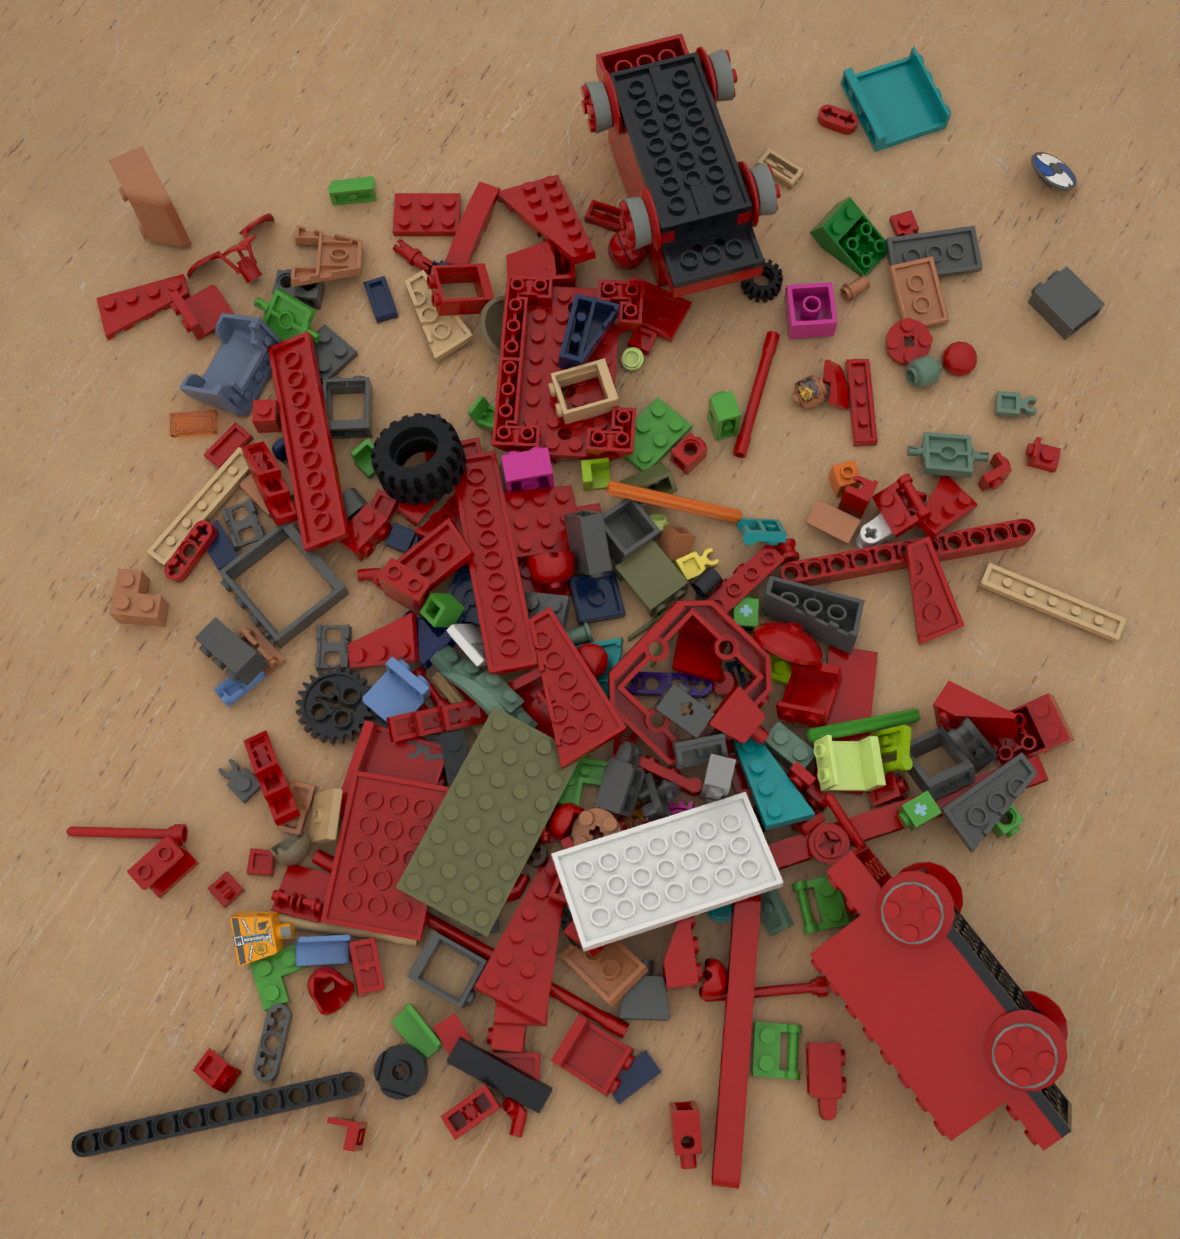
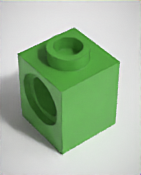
(1014, 819)

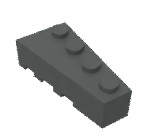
(820, 612)

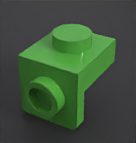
(482, 414)

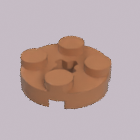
(589, 820)

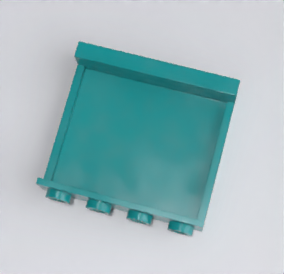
(896, 101)

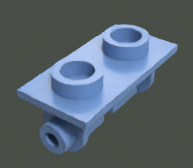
(231, 691)

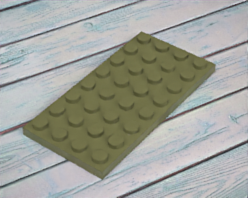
(487, 823)

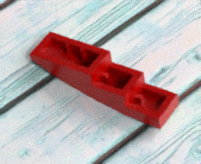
(472, 224)
(270, 483)
(435, 720)
(271, 778)

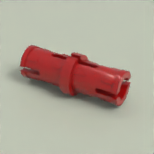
(413, 256)

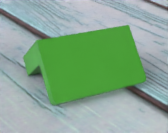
(352, 190)
(417, 1031)

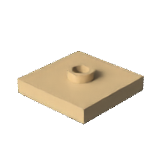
(325, 816)

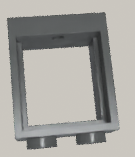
(349, 428)
(948, 780)
(427, 955)

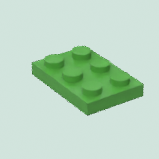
(656, 434)

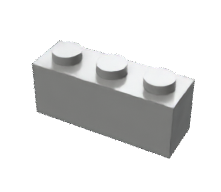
(717, 778)

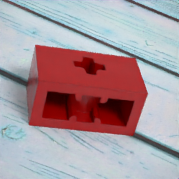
(471, 1112)

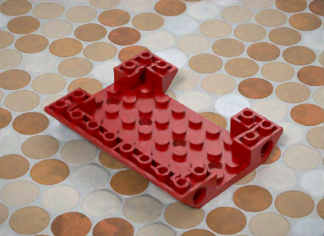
(530, 351)

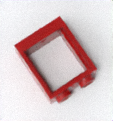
(459, 274)

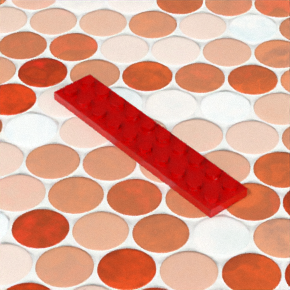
(308, 443)
(495, 567)

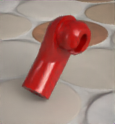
(518, 888)
(517, 1114)

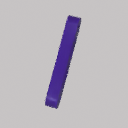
(664, 681)

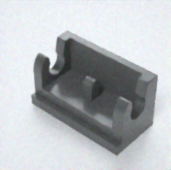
(698, 750)

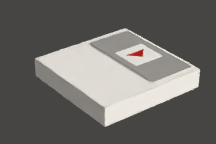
(470, 641)

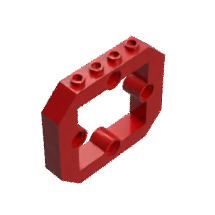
(720, 628)

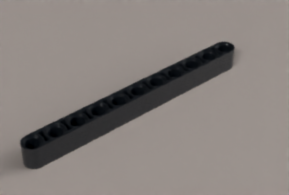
(206, 1114)

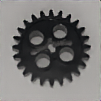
(327, 725)

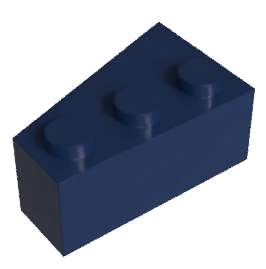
(586, 328)

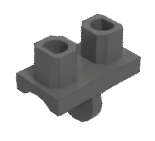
(660, 794)

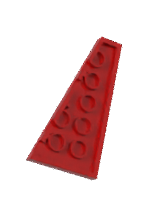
(549, 212)
(576, 703)
(525, 956)

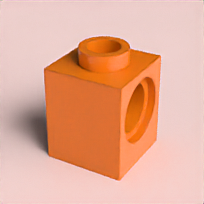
(843, 475)

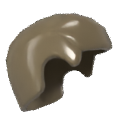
(292, 850)

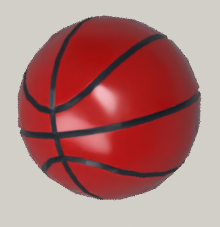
(621, 255)

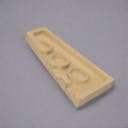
(443, 333)

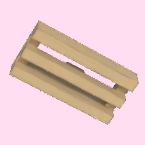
(779, 173)

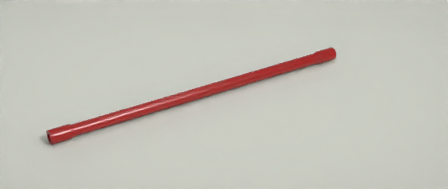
(605, 1019)

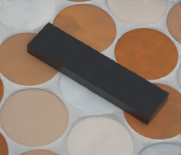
(499, 1075)

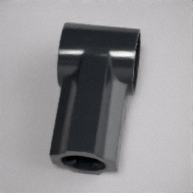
(706, 584)

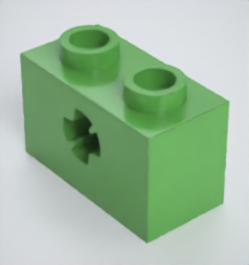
(723, 415)

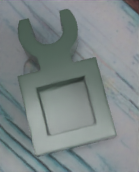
(1010, 404)

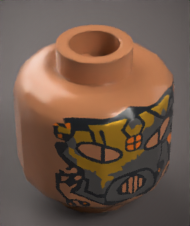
(809, 392)

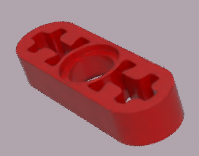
(186, 569)

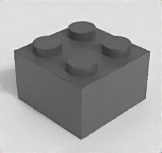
(628, 529)

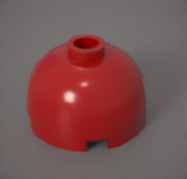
(552, 568)

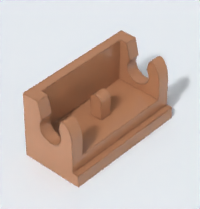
(833, 521)

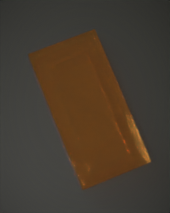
(193, 423)

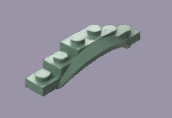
(484, 688)

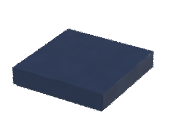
(596, 598)

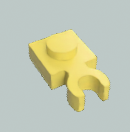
(692, 565)

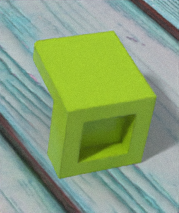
(595, 474)

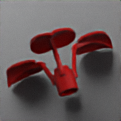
(247, 265)

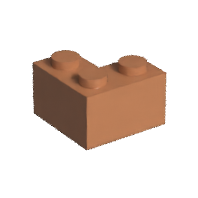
(132, 602)

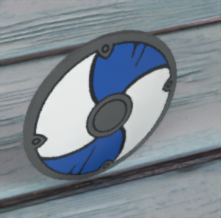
(1053, 171)

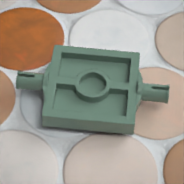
(947, 454)

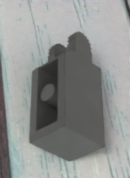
(621, 781)

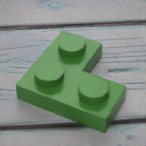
(586, 772)
(269, 976)

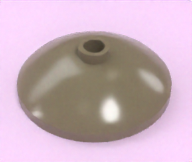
(491, 323)

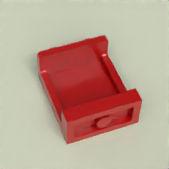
(404, 585)
(810, 694)
(163, 867)
(594, 1056)

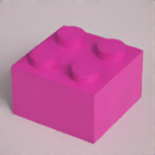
(810, 310)
(527, 469)

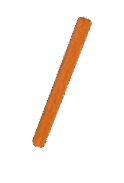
(673, 502)

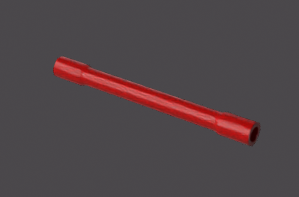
(744, 437)

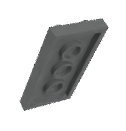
(953, 250)

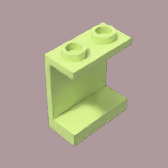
(849, 764)

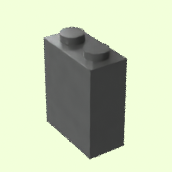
(1065, 302)
(589, 542)

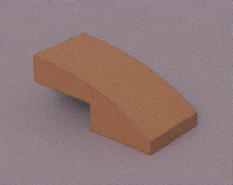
(304, 797)

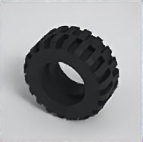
(411, 437)

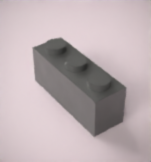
(230, 652)

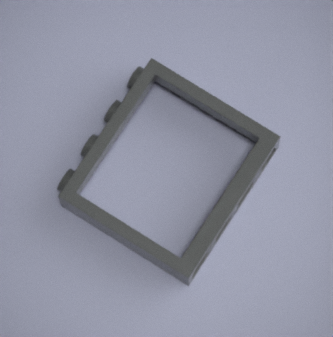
(256, 553)

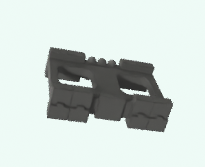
(237, 526)
(329, 647)

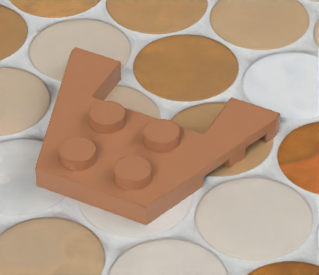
(336, 257)

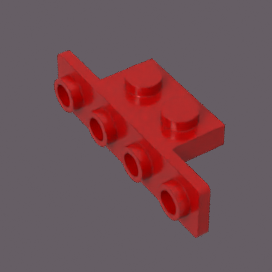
(747, 578)

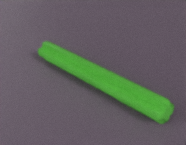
(864, 725)

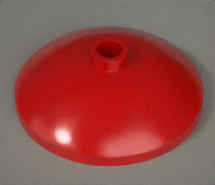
(788, 642)

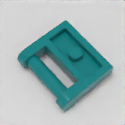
(766, 530)

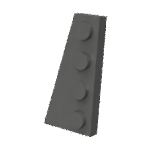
(983, 805)

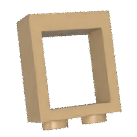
(578, 374)

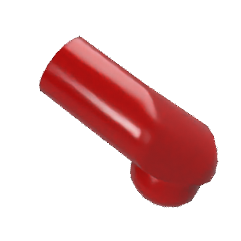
(369, 574)

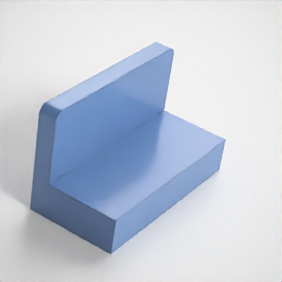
(322, 950)

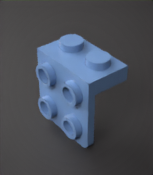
(397, 691)

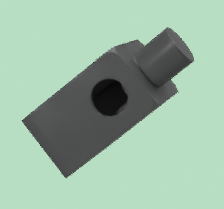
(646, 998)

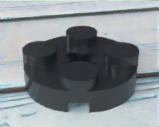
(388, 1078)

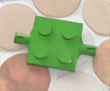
(287, 315)

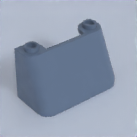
(238, 367)

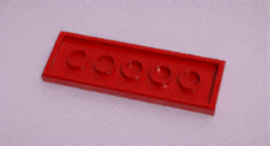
(854, 695)

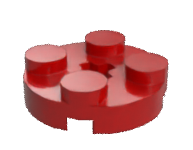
(907, 328)

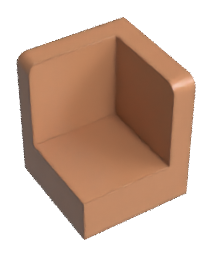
(676, 541)

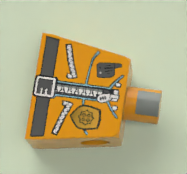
(258, 934)

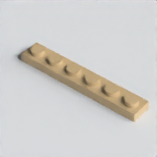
(201, 506)
(1052, 602)

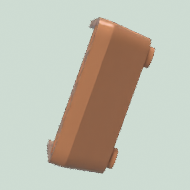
(148, 199)

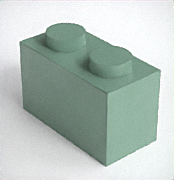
(788, 747)

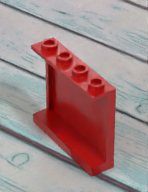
(380, 756)

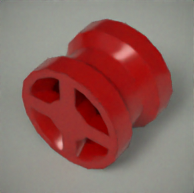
(788, 550)

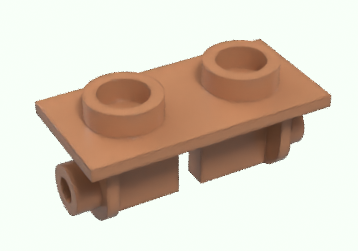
(263, 647)

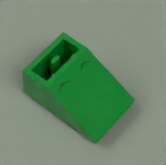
(850, 237)

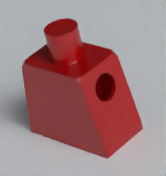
(739, 718)
(686, 1122)

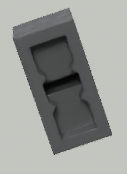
(312, 297)

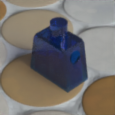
(430, 640)

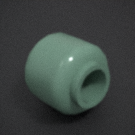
(923, 371)

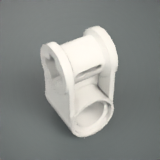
(874, 533)

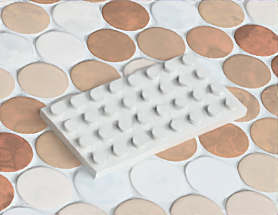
(666, 871)

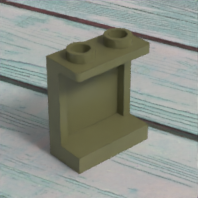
(652, 578)

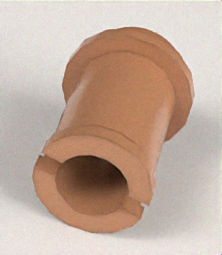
(850, 290)

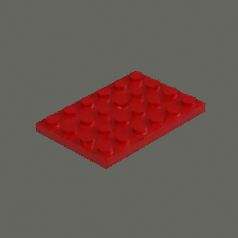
(375, 844)

